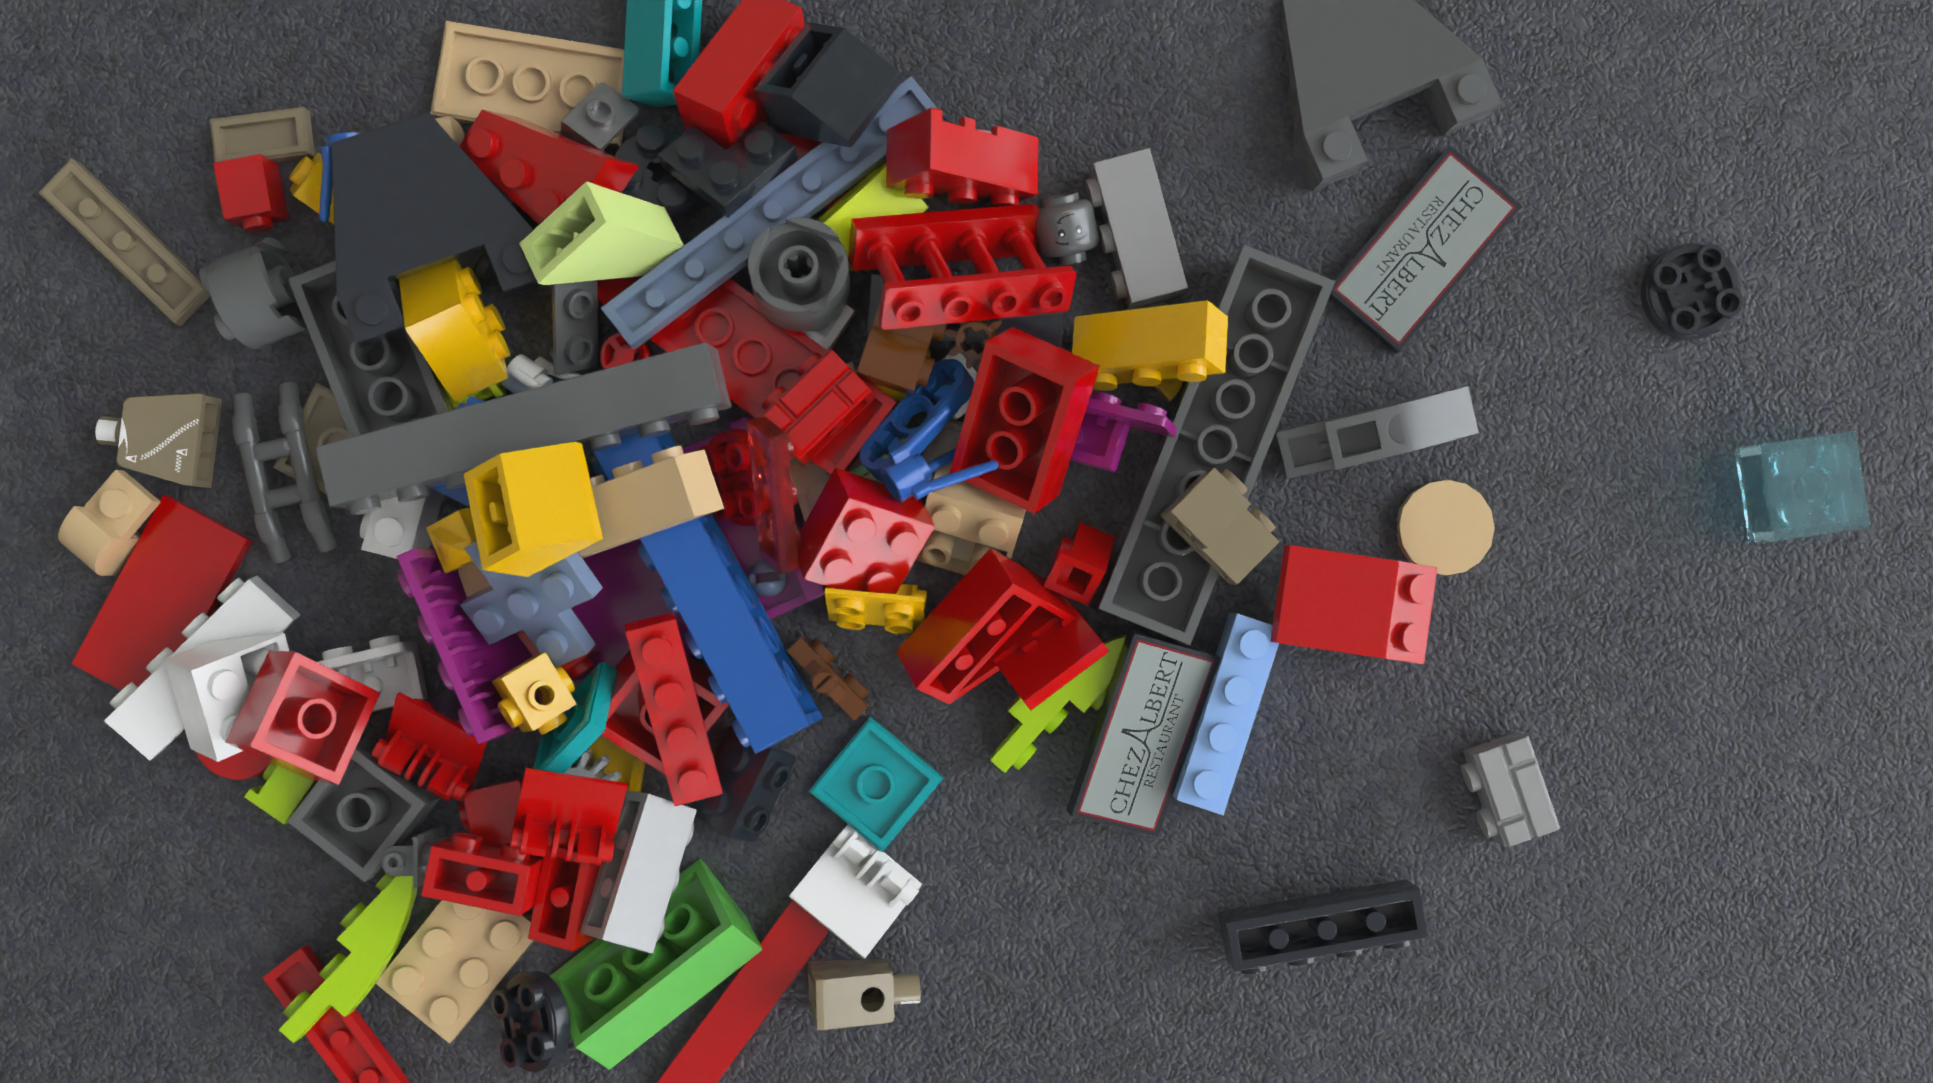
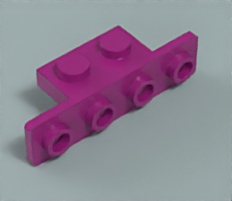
(1107, 428)

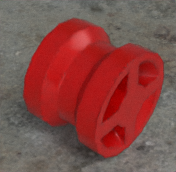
(618, 352)

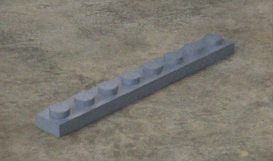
(726, 244)

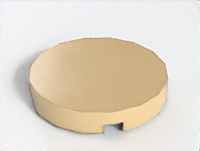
(1445, 527)

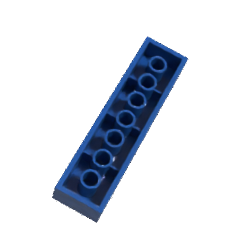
(722, 616)

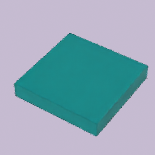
(585, 722)
(876, 784)

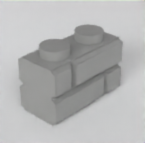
(1509, 790)

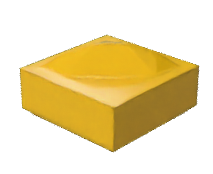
(451, 537)

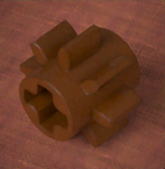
(972, 350)

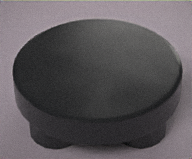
(1691, 291)
(532, 1022)

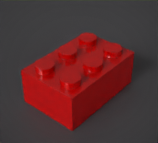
(1024, 417)

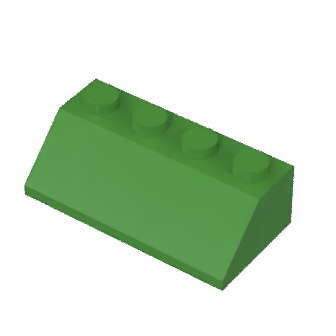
(628, 995)

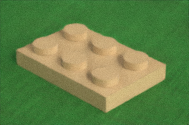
(455, 964)

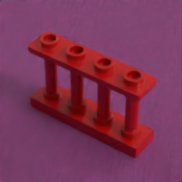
(952, 237)

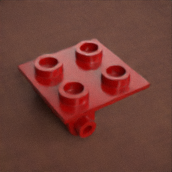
(431, 740)
(568, 814)

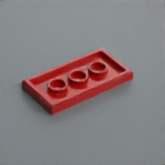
(165, 584)

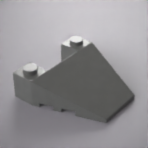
(1363, 57)

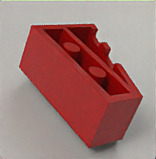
(720, 85)
(537, 164)
(978, 625)

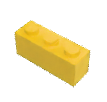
(1153, 344)

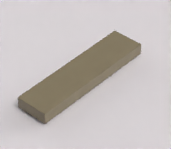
(125, 241)

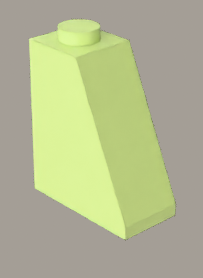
(600, 238)

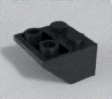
(827, 86)

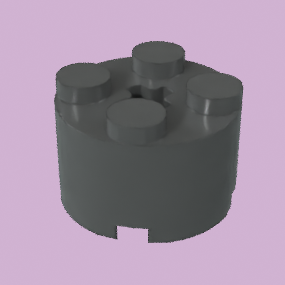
(784, 253)
(254, 294)

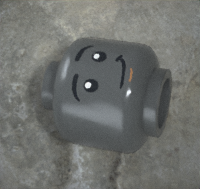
(1066, 228)

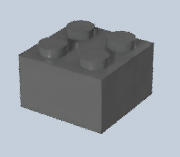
(363, 813)

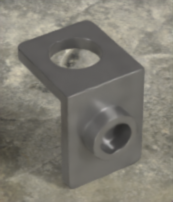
(599, 117)

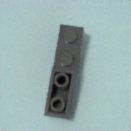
(1378, 432)

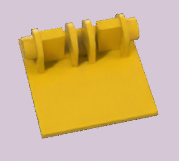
(897, 612)

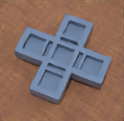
(537, 606)

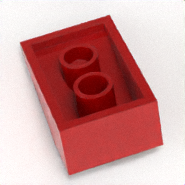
(1354, 604)

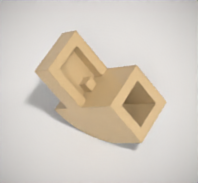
(107, 526)

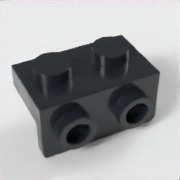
(748, 787)

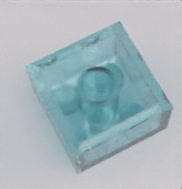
(1802, 487)

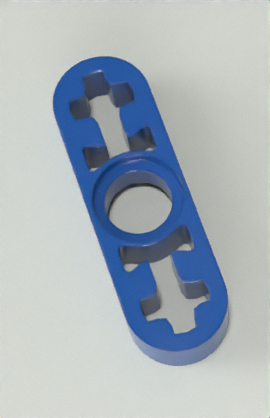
(885, 437)

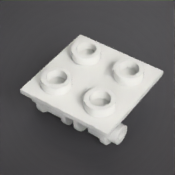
(855, 891)

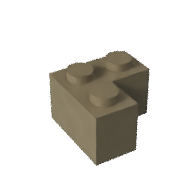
(1219, 527)

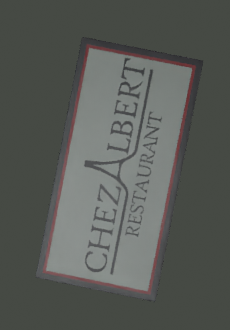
(1423, 249)
(1142, 733)

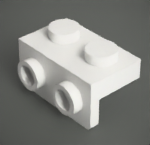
(385, 667)

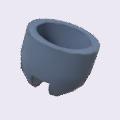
(766, 588)

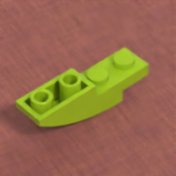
(1083, 691)
(372, 939)

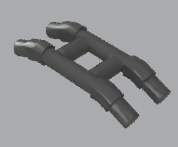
(306, 487)

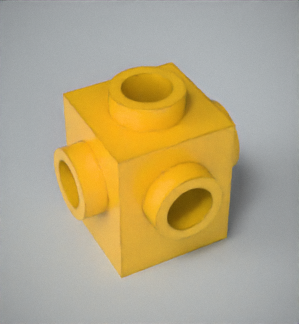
(518, 691)

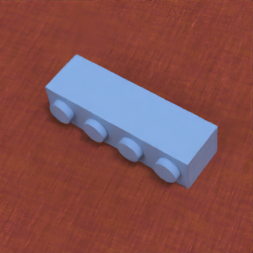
(1227, 714)

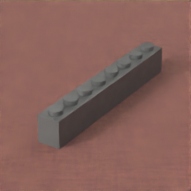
(582, 409)

